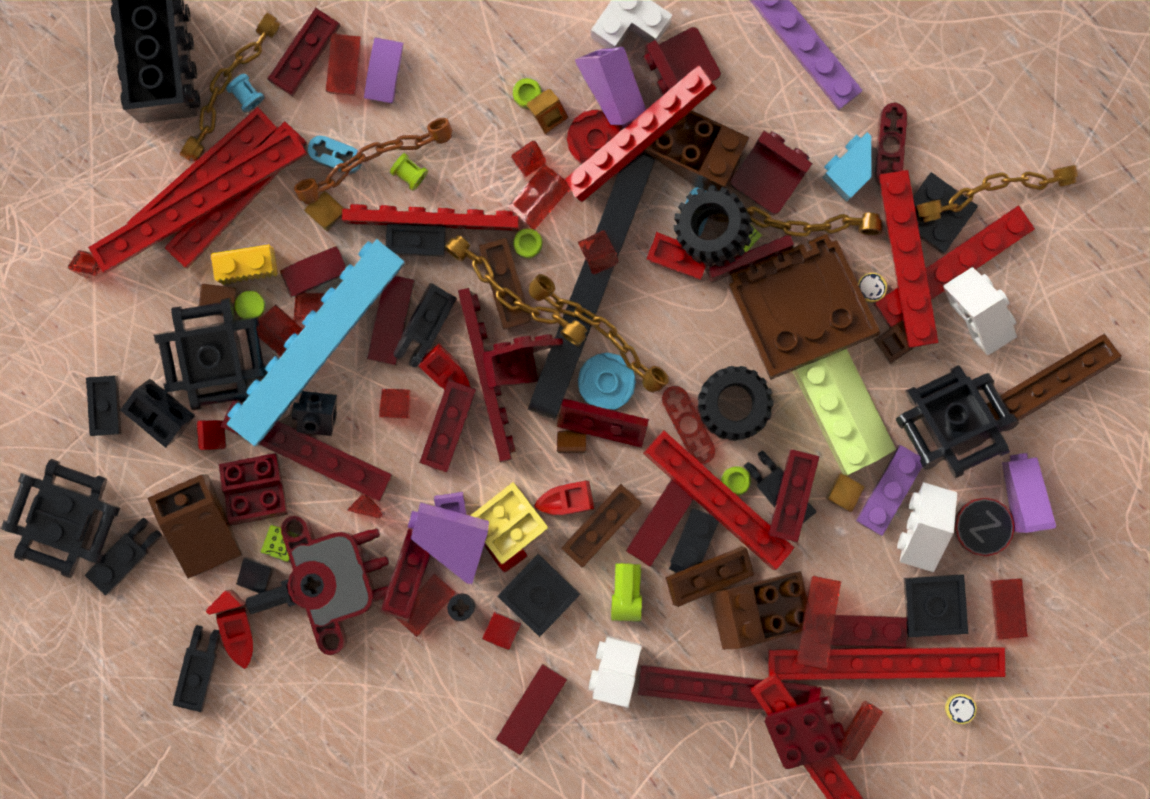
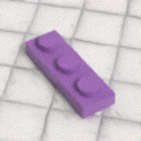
(890, 490)

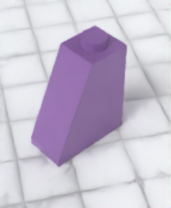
(612, 84)
(1027, 494)
(450, 538)

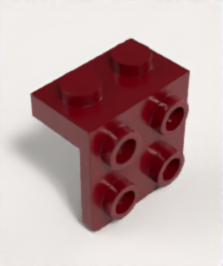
(678, 57)
(771, 172)
(515, 363)
(806, 731)

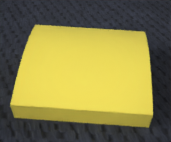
(511, 522)

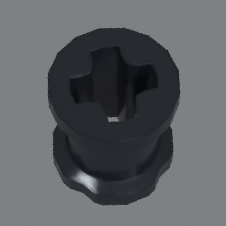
(454, 613)

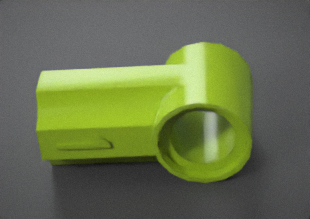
(626, 596)

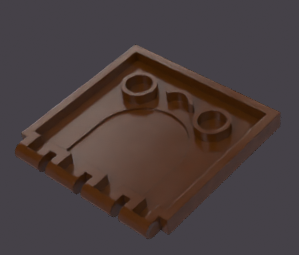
(802, 306)

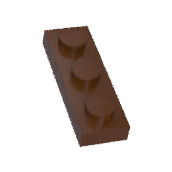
(505, 274)
(601, 525)
(709, 576)

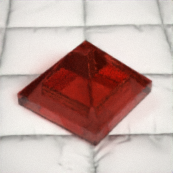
(84, 264)

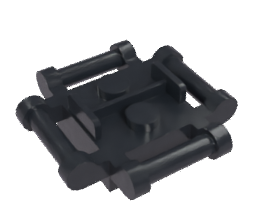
(210, 354)
(957, 420)
(61, 518)

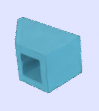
(852, 170)

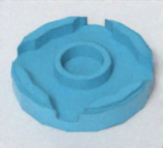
(606, 381)

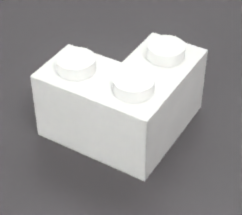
(623, 16)
(982, 309)
(928, 527)
(616, 671)

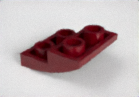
(253, 489)

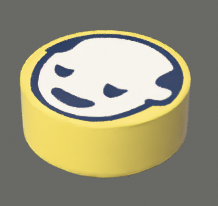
(872, 287)
(960, 708)

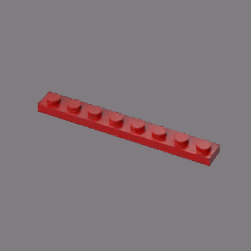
(197, 200)
(893, 663)

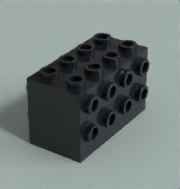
(155, 59)

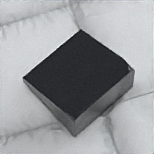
(254, 575)

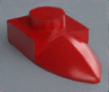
(442, 367)
(566, 499)
(236, 636)

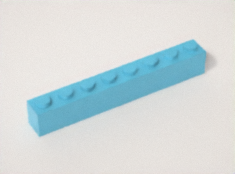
(315, 343)

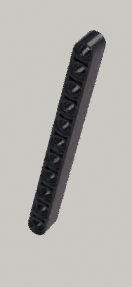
(591, 287)

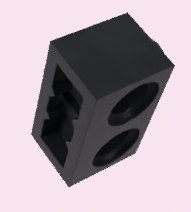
(157, 413)

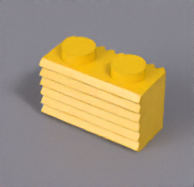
(244, 264)

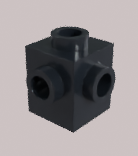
(315, 413)

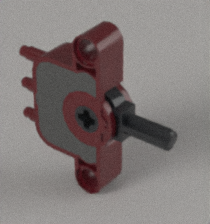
(343, 576)

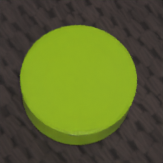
(525, 91)
(527, 243)
(250, 304)
(736, 479)

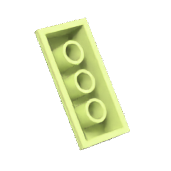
(844, 411)

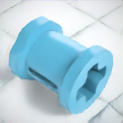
(245, 92)

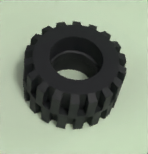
(700, 208)
(761, 403)

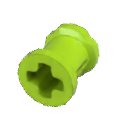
(408, 171)

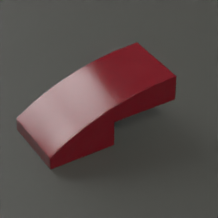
(313, 271)

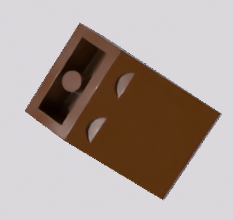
(700, 151)
(195, 525)
(760, 610)

